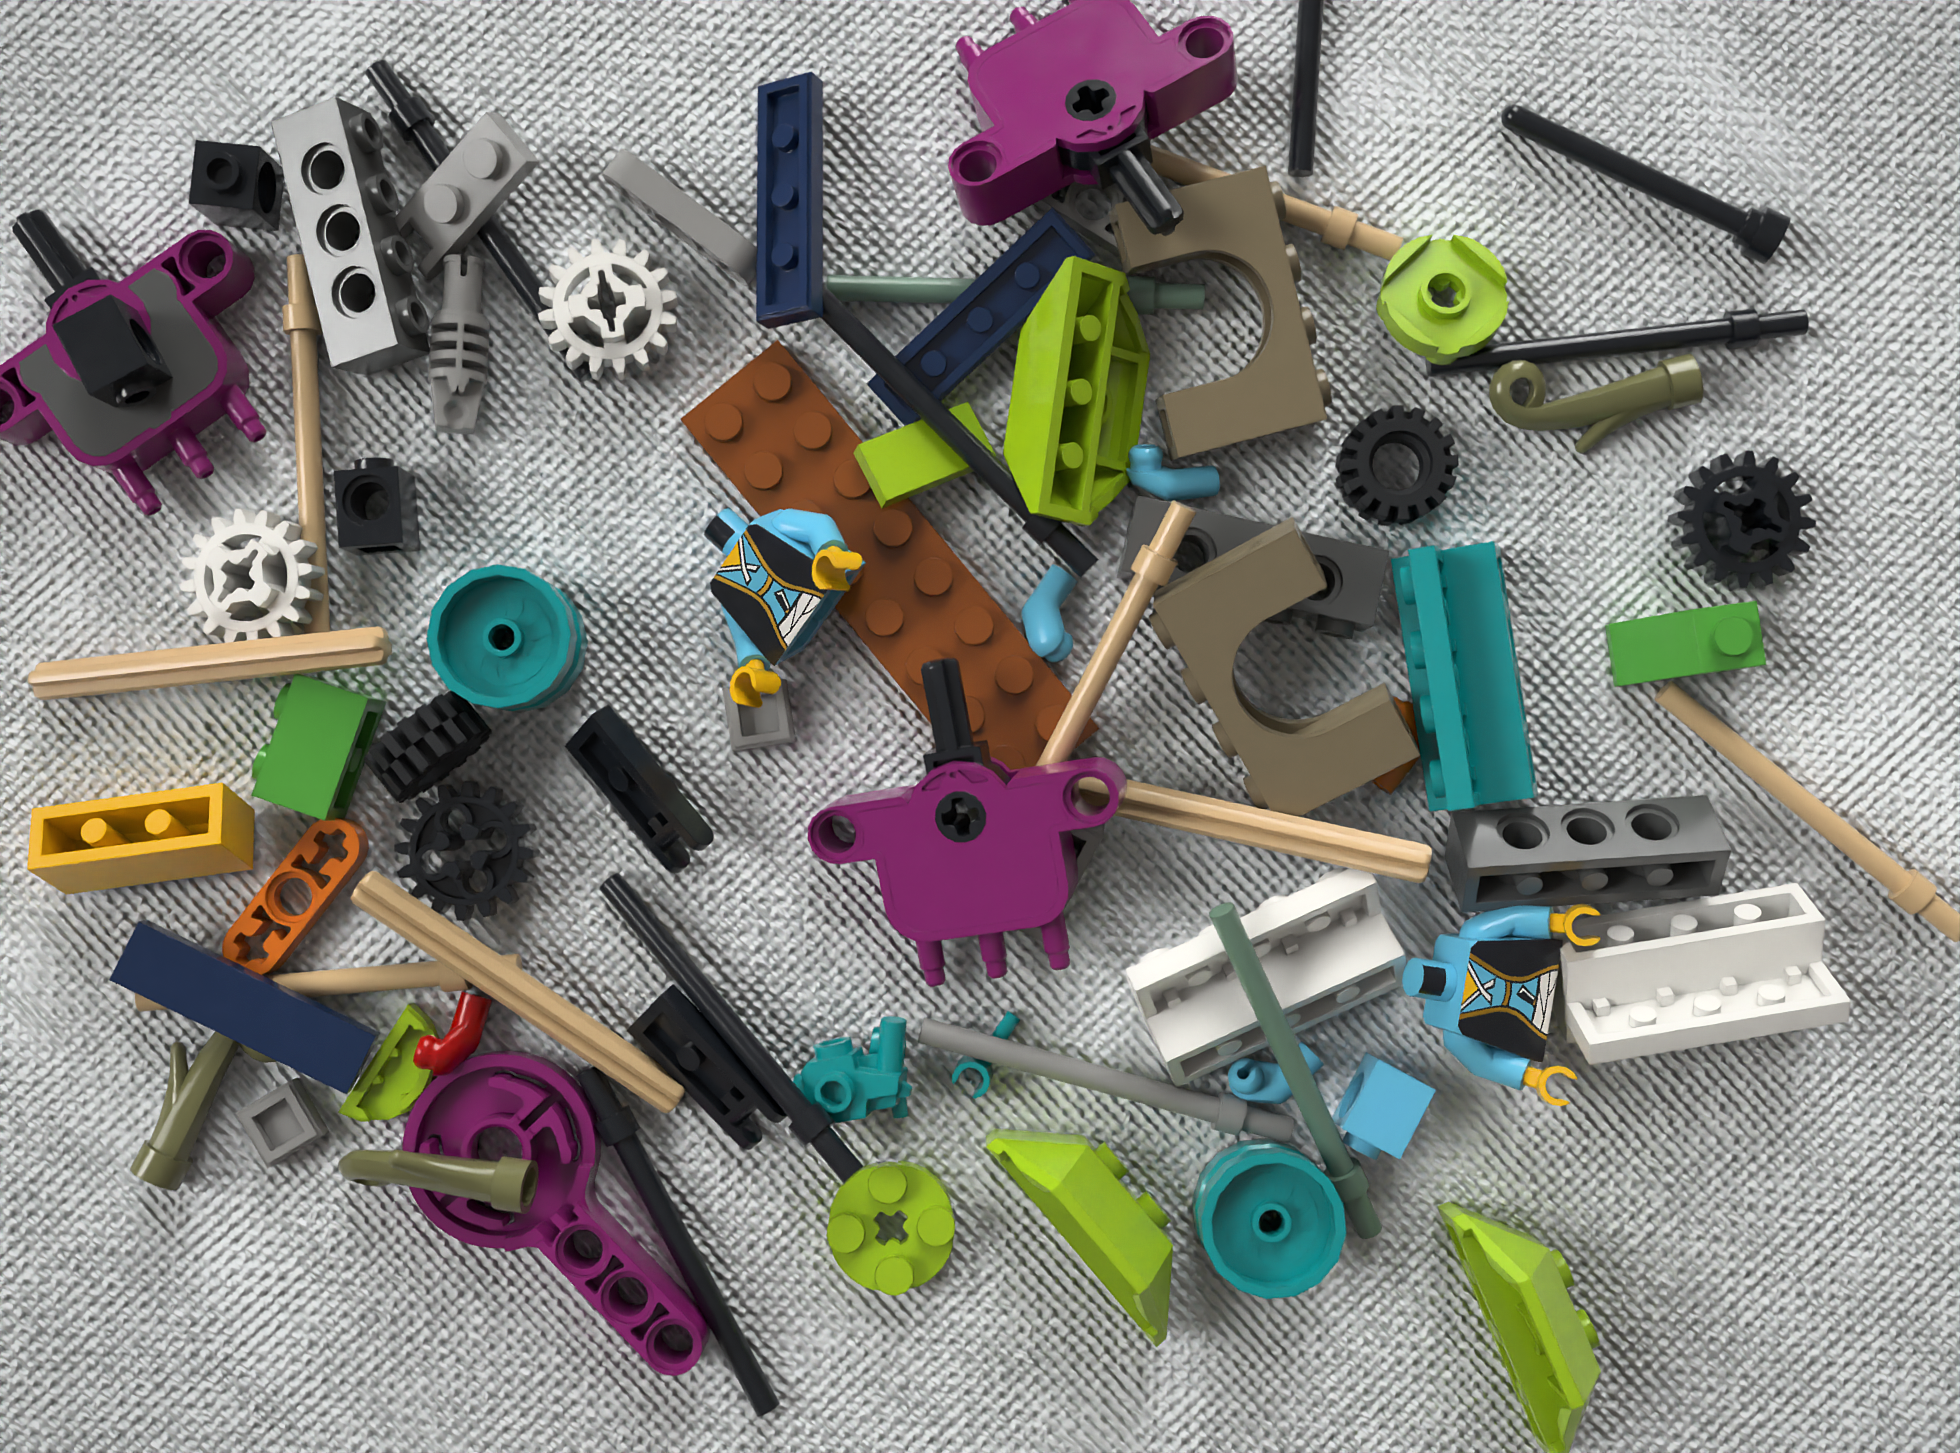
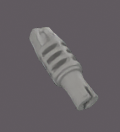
(459, 348)

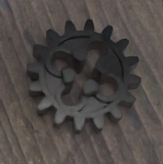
(452, 883)

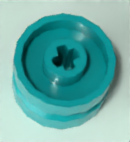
(469, 631)
(1277, 1256)

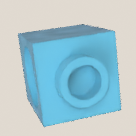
(1381, 1108)

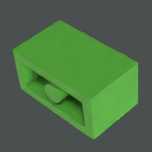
(316, 747)

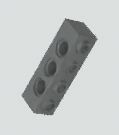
(313, 153)
(1350, 569)
(1586, 853)

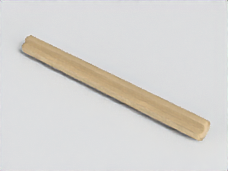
(211, 663)
(1266, 829)
(517, 990)

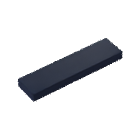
(790, 201)
(985, 313)
(244, 1006)

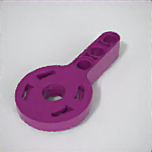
(565, 1200)

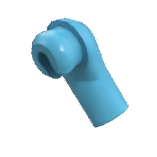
(1169, 483)
(1043, 619)
(1264, 1080)

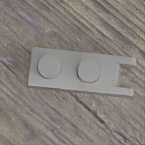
(466, 190)

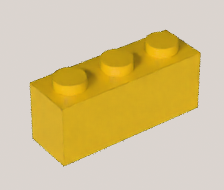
(141, 838)

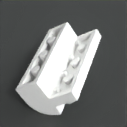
(1318, 949)
(1696, 975)

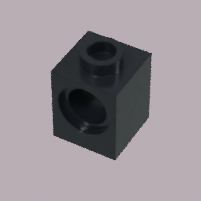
(236, 185)
(113, 352)
(392, 532)

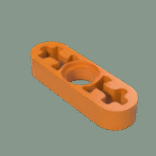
(312, 850)

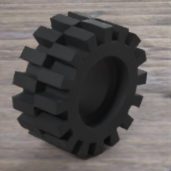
(1427, 444)
(427, 746)

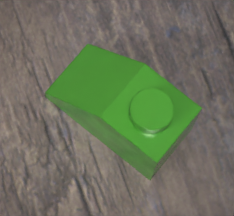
(1686, 644)

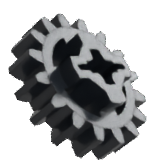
(1767, 511)

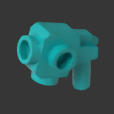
(856, 1083)

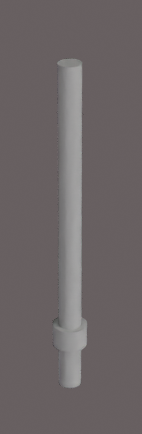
(1225, 1112)

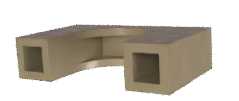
(1239, 226)
(1289, 761)

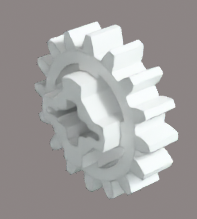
(584, 310)
(243, 581)

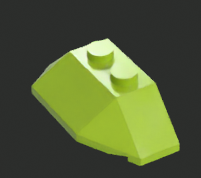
(1077, 394)
(1097, 1215)
(1531, 1322)

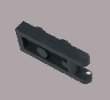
(639, 789)
(704, 1065)

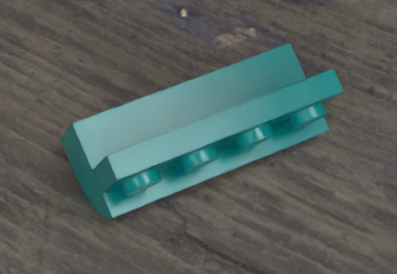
(1464, 676)

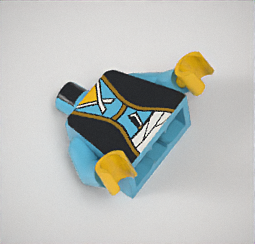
(776, 588)
(1496, 991)

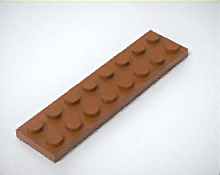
(913, 594)

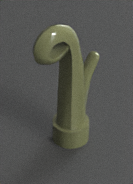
(1609, 407)
(186, 1104)
(504, 1183)

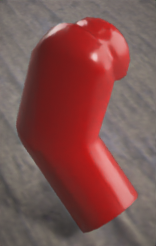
(460, 1042)

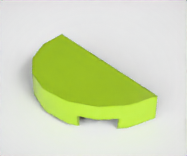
(391, 1079)

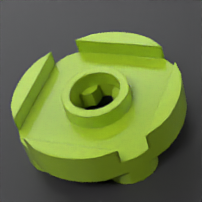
(1434, 330)
(891, 1264)

